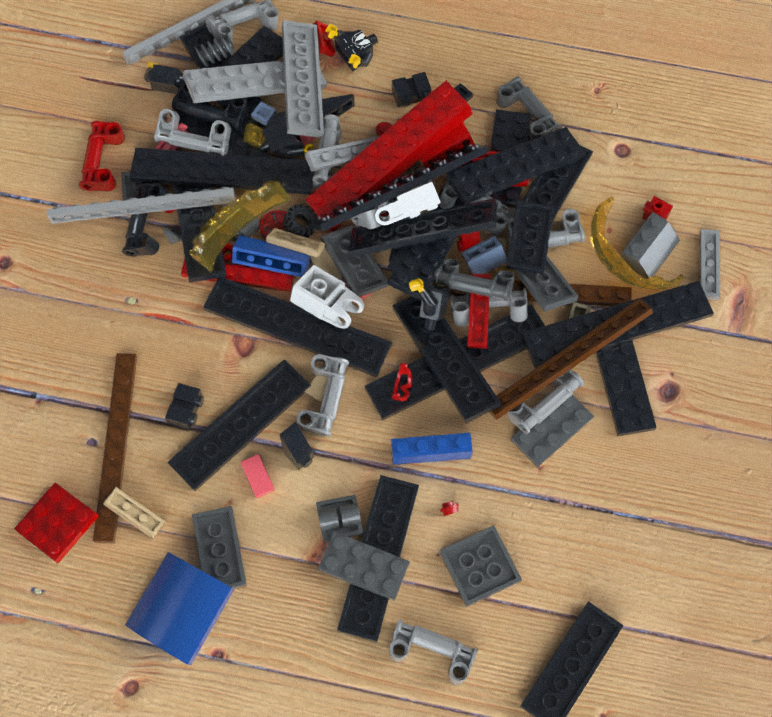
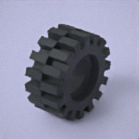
(301, 212)

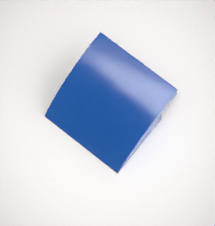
(179, 608)

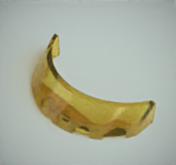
(232, 219)
(613, 261)

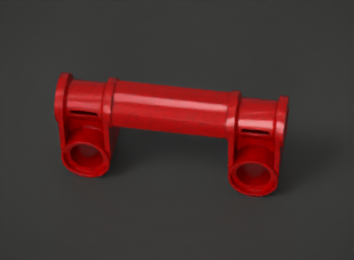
(93, 176)

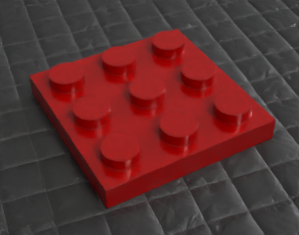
(56, 522)

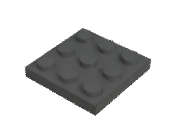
(480, 566)

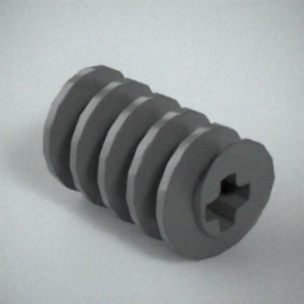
(215, 50)

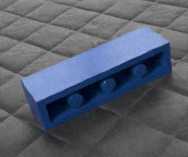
(269, 256)
(431, 448)

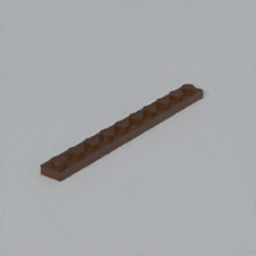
(587, 294)
(571, 356)
(115, 445)

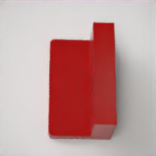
(325, 44)

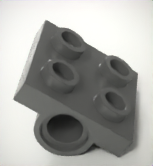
(339, 516)

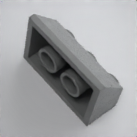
(650, 246)

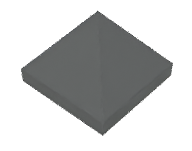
(173, 235)

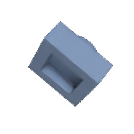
(263, 113)

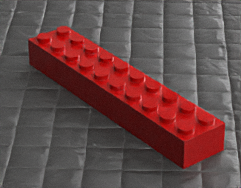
(394, 150)

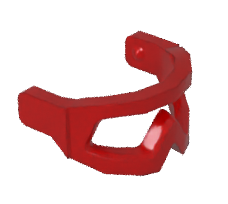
(403, 370)

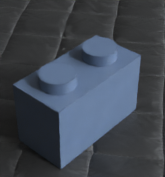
(485, 256)

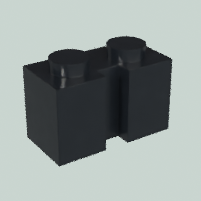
(410, 90)
(184, 406)

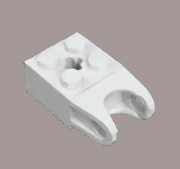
(409, 203)
(325, 297)

